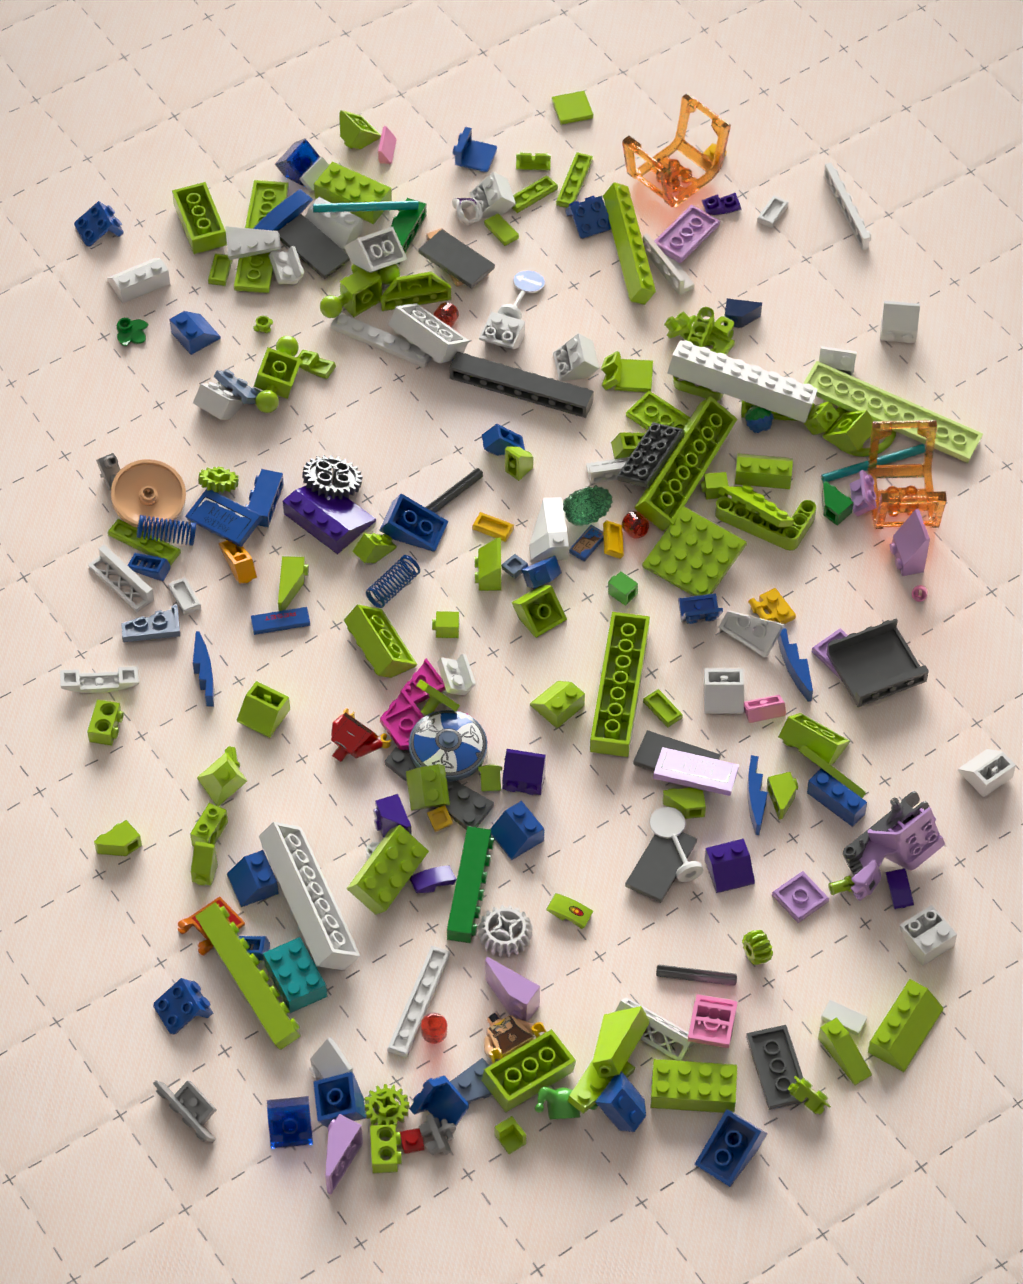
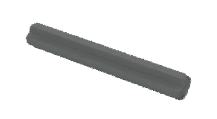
(455, 490)
(696, 975)

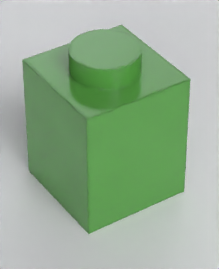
(622, 588)

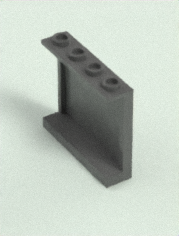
(875, 663)

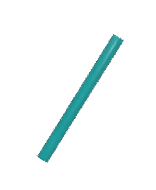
(365, 206)
(883, 460)

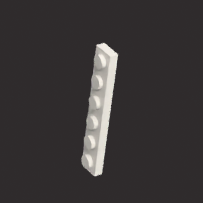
(848, 209)
(380, 339)

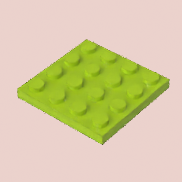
(694, 553)

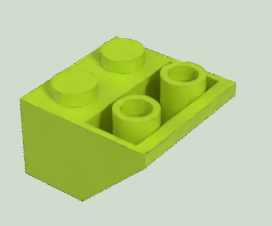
(263, 709)

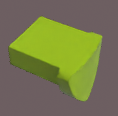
(490, 777)

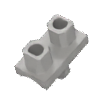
(109, 468)
(440, 1143)

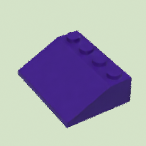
(329, 520)

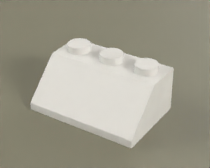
(338, 226)
(376, 250)
(140, 279)

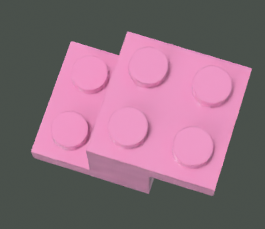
(712, 1021)

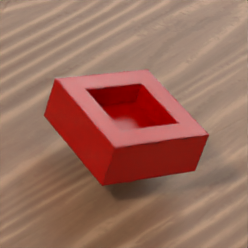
(412, 1140)

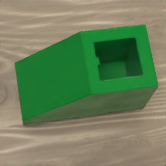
(835, 504)

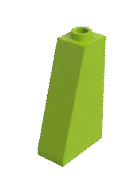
(618, 1039)

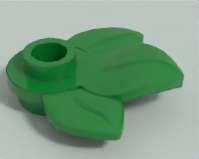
(131, 331)

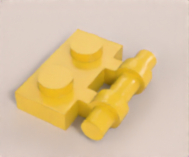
(775, 605)

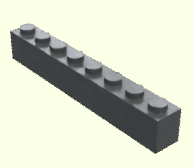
(521, 384)

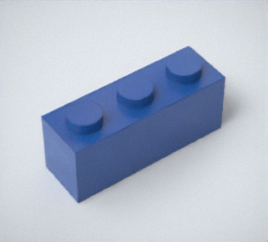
(266, 495)
(836, 797)

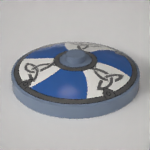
(449, 740)

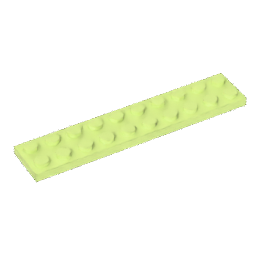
(858, 395)

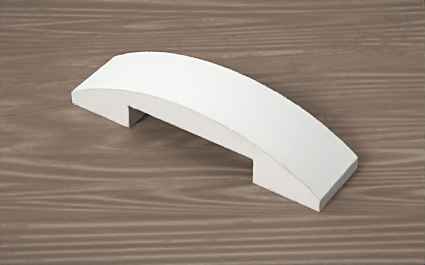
(99, 682)

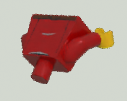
(354, 737)

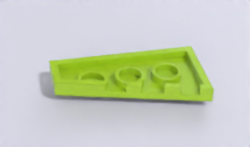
(757, 503)
(591, 1087)

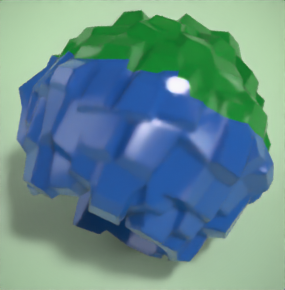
(759, 419)

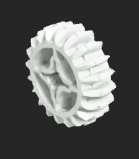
(500, 940)

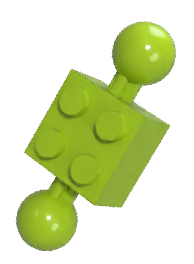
(359, 291)
(277, 373)

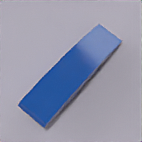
(285, 212)
(203, 667)
(796, 667)
(756, 797)

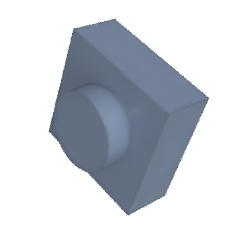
(514, 565)

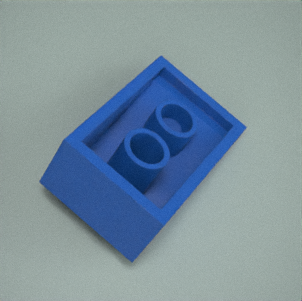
(413, 524)
(730, 1148)

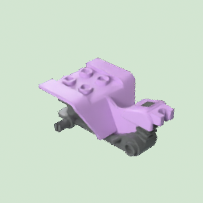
(902, 836)

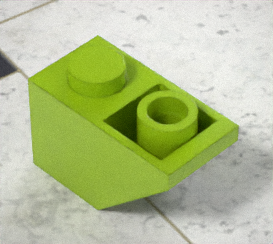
(373, 547)
(687, 800)
(119, 840)

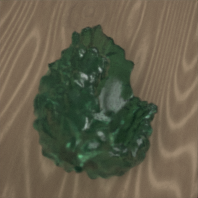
(587, 505)

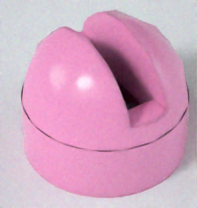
(915, 593)

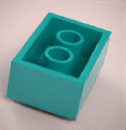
(295, 974)

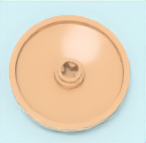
(149, 490)

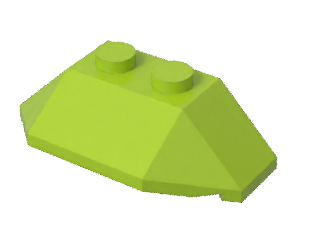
(415, 288)

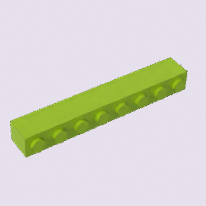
(629, 243)
(248, 976)

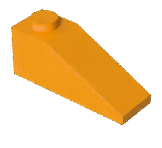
(238, 561)

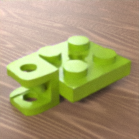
(721, 336)

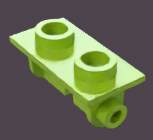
(526, 161)
(815, 1101)

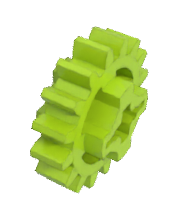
(218, 479)
(384, 1103)

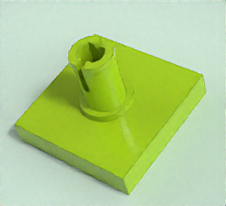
(435, 699)

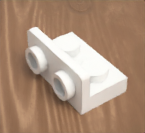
(287, 266)
(456, 675)

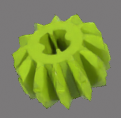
(757, 947)

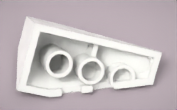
(550, 532)

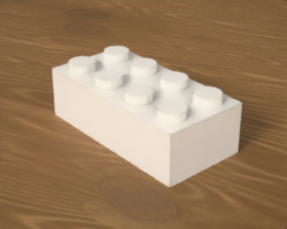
(427, 332)

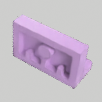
(863, 494)

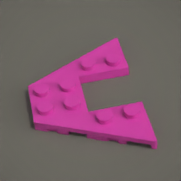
(403, 712)

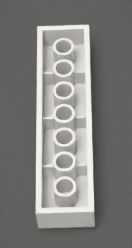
(742, 380)
(309, 896)

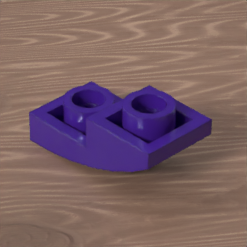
(723, 205)
(429, 879)
(899, 888)

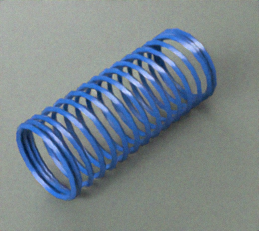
(141, 522)
(375, 591)

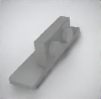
(191, 1105)

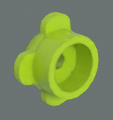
(263, 324)

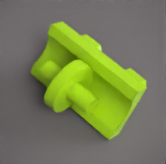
(679, 326)

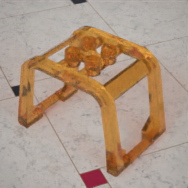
(668, 169)
(906, 499)

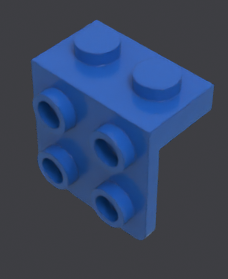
(473, 153)
(589, 216)
(97, 222)
(699, 608)
(181, 1005)
(440, 1100)

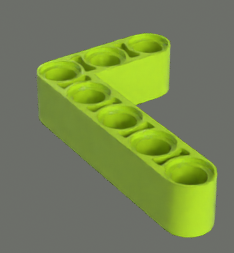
(706, 327)
(752, 523)

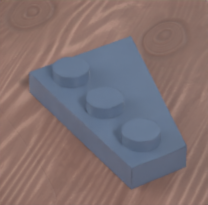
(238, 385)
(157, 626)
(470, 1082)

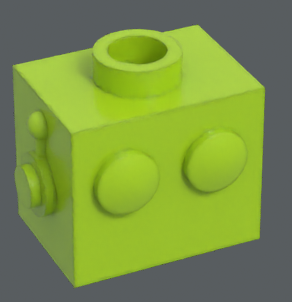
(821, 418)

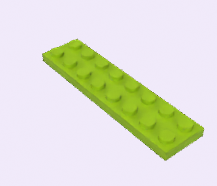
(256, 271)

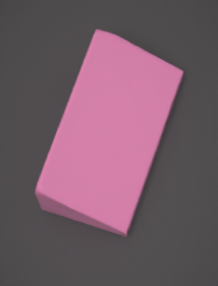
(386, 146)
(764, 708)

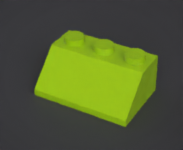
(763, 471)
(805, 731)

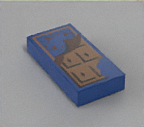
(587, 543)

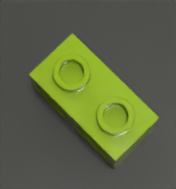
(102, 721)
(209, 825)
(385, 1148)

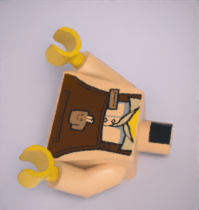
(508, 1035)

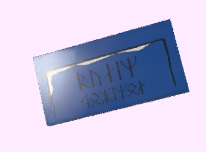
(224, 517)

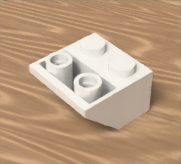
(494, 195)
(503, 331)
(576, 359)
(838, 359)
(217, 400)
(723, 690)
(988, 771)
(928, 935)

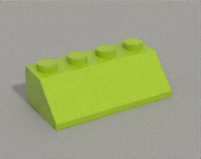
(379, 641)
(905, 1026)

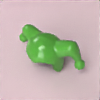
(557, 1103)

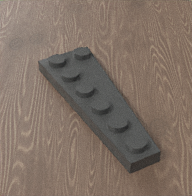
(465, 805)

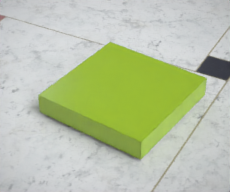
(572, 107)
(635, 375)

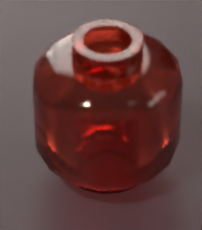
(447, 313)
(635, 524)
(434, 1028)

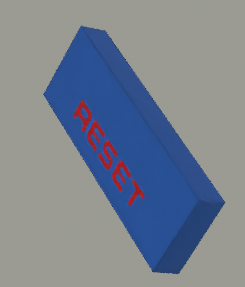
(280, 620)

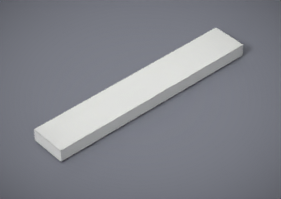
(418, 1001)

